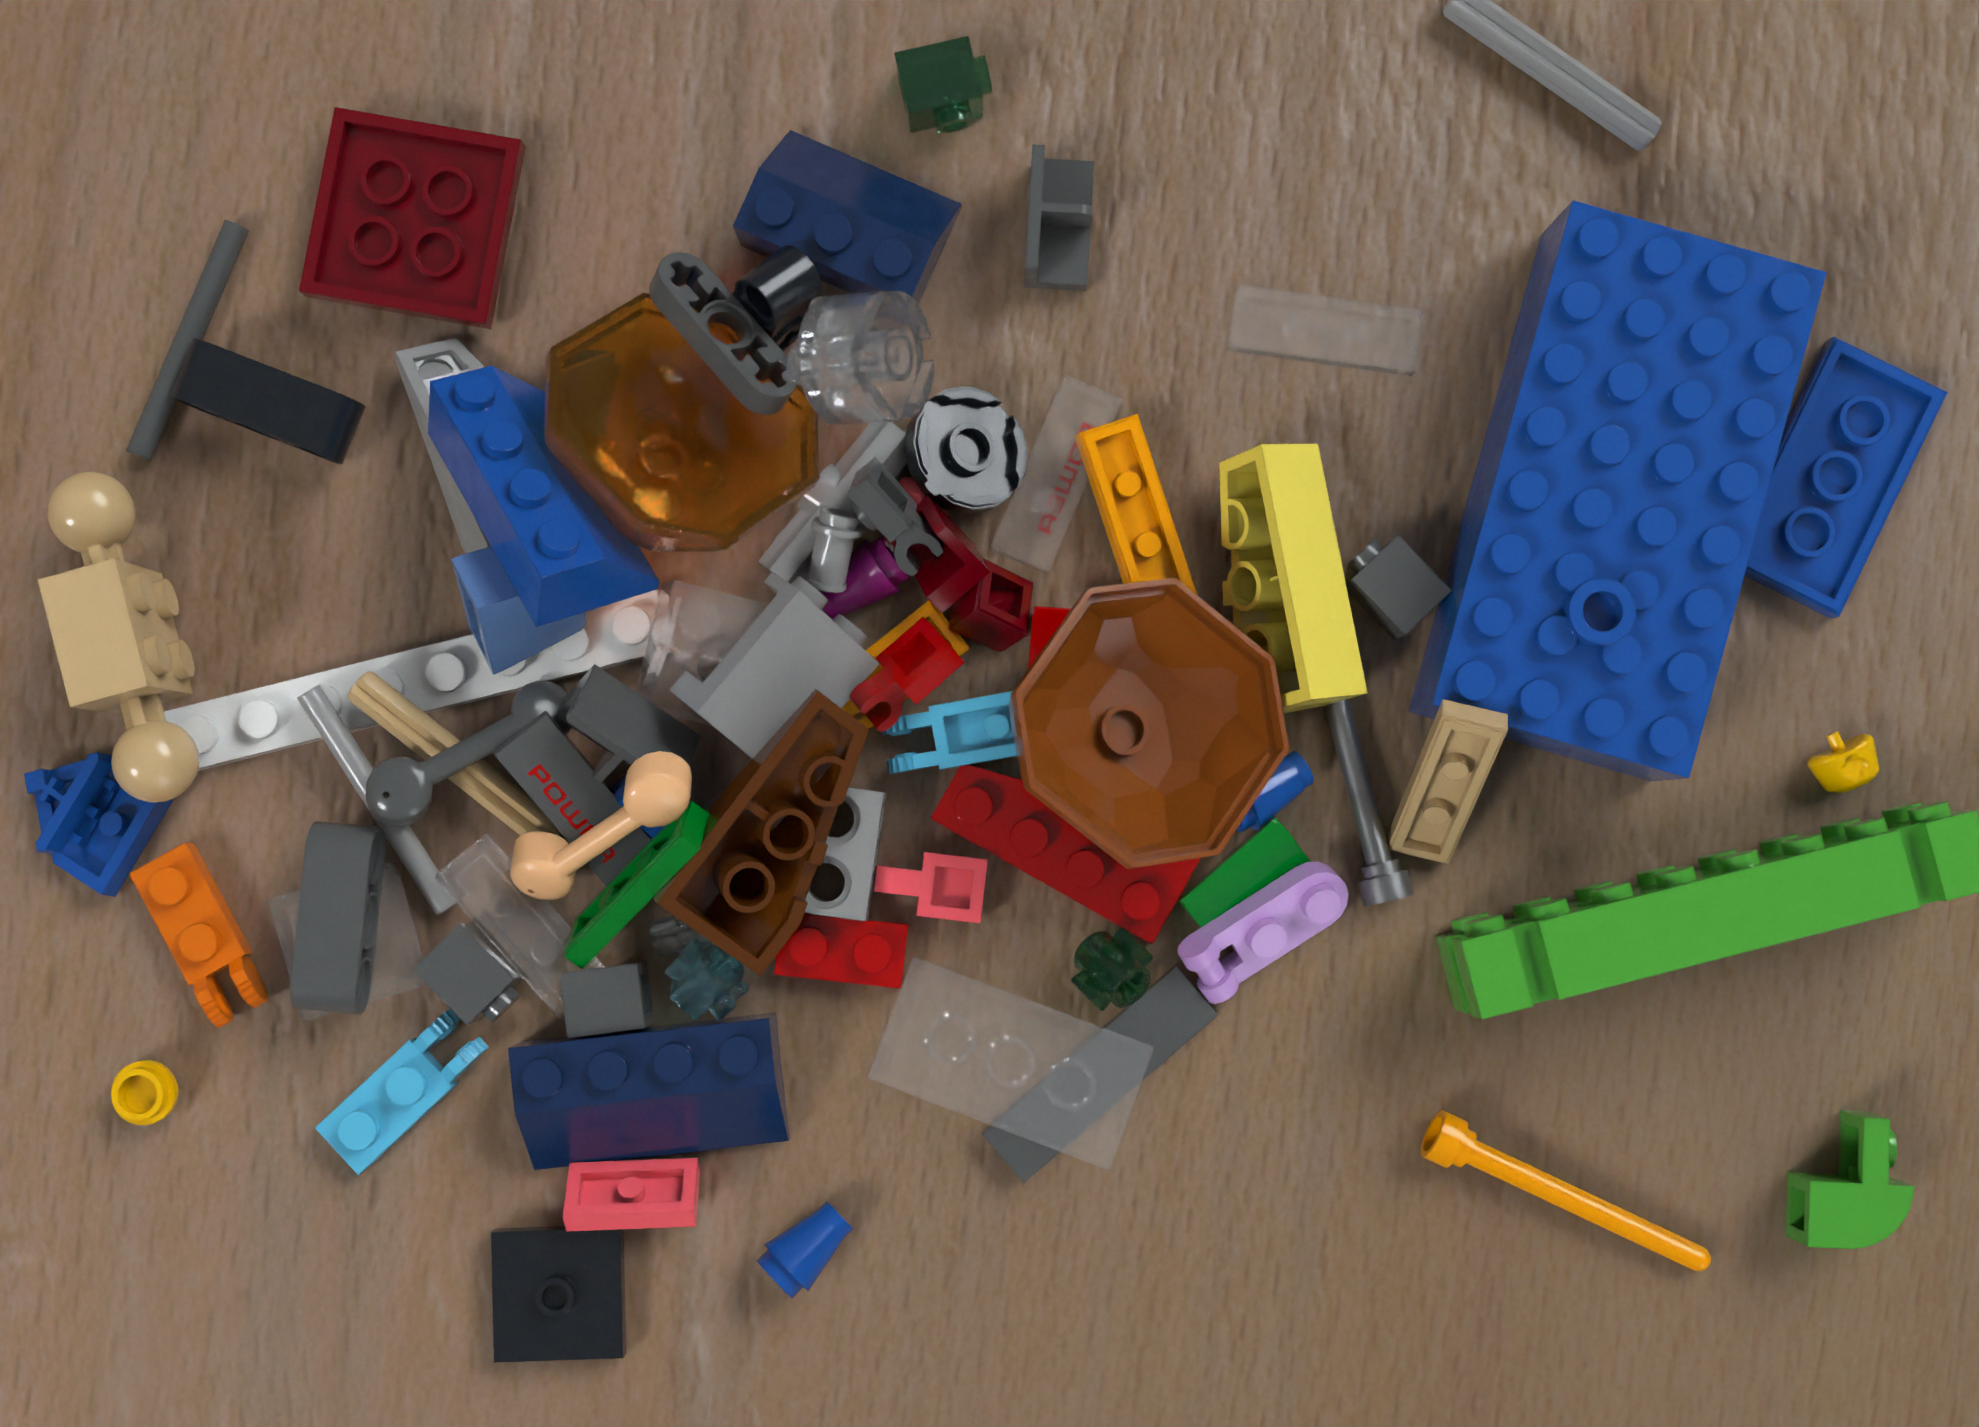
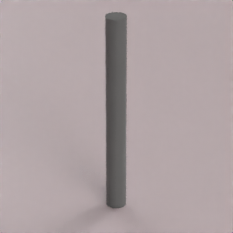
(193, 325)

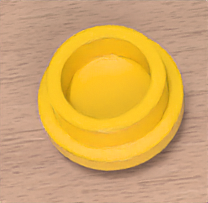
(144, 1092)

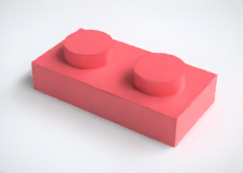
(632, 1194)

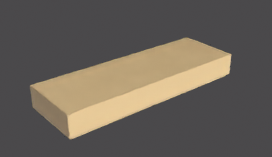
(1447, 781)

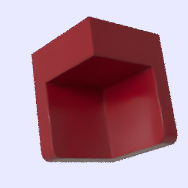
(955, 570)

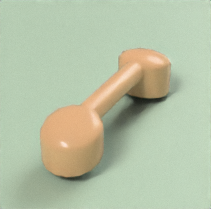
(654, 796)

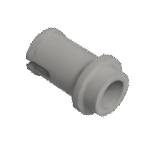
(832, 548)

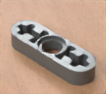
(720, 306)

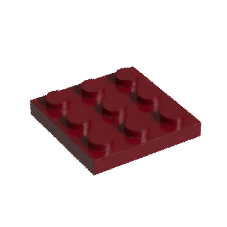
(412, 218)

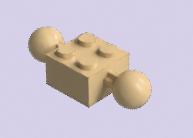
(119, 637)

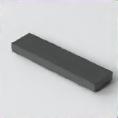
(1162, 1018)

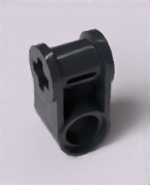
(780, 293)

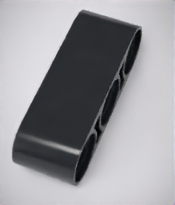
(267, 401)

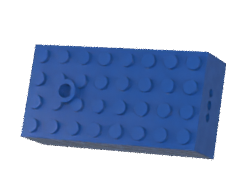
(1619, 490)

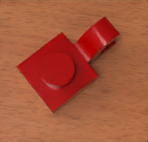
(911, 667)

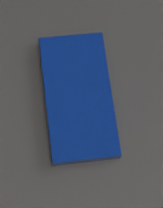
(1838, 474)

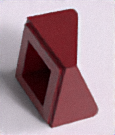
(994, 609)

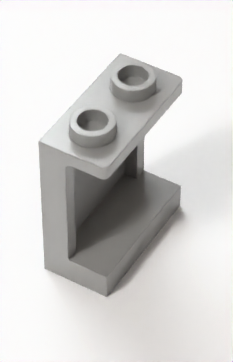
(778, 667)

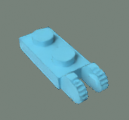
(962, 732)
(397, 1096)

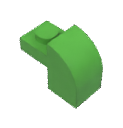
(1860, 1201)

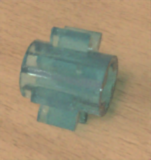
(706, 980)

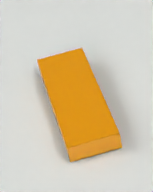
(1132, 502)

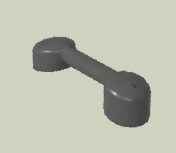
(412, 782)

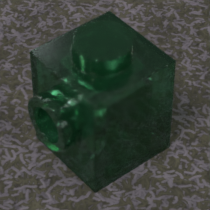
(942, 85)

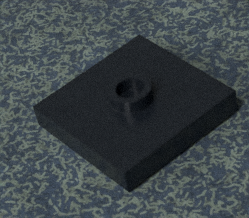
(558, 1294)

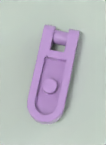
(1263, 928)

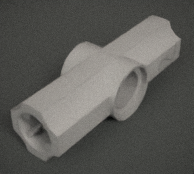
(793, 547)

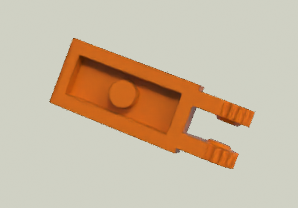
(199, 929)

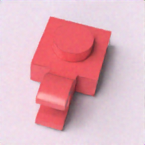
(945, 887)

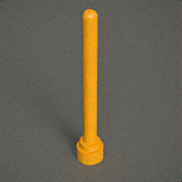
(1451, 1142)

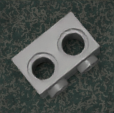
(856, 858)

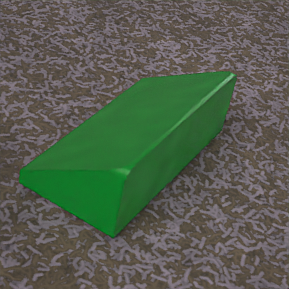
(1243, 872)

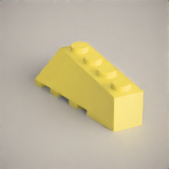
(1289, 573)

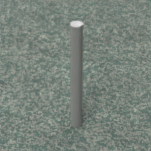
(358, 771)

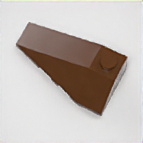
(769, 836)

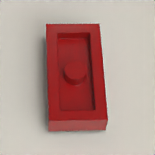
(845, 951)

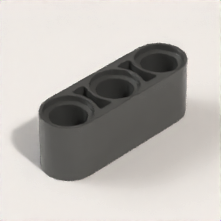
(338, 917)

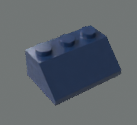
(847, 217)

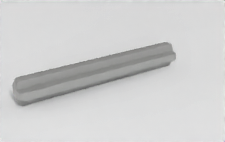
(1555, 70)

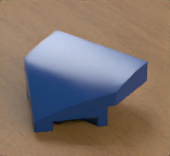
(92, 822)

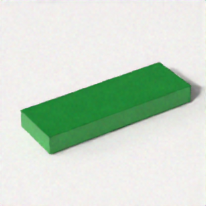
(636, 885)

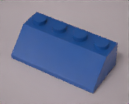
(527, 504)

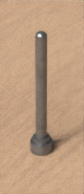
(1381, 876)

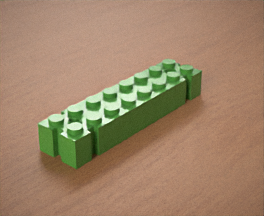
(1712, 911)

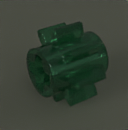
(1112, 969)

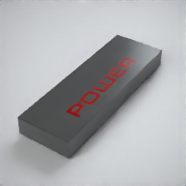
(563, 788)

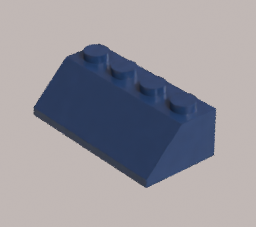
(650, 1091)

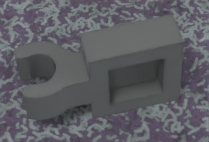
(887, 506)

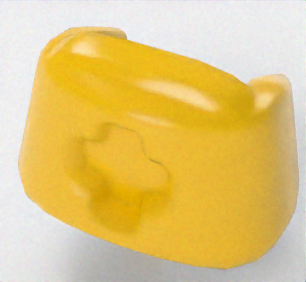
(1847, 764)

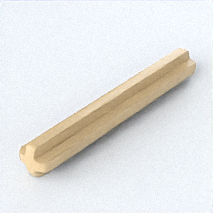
(429, 738)

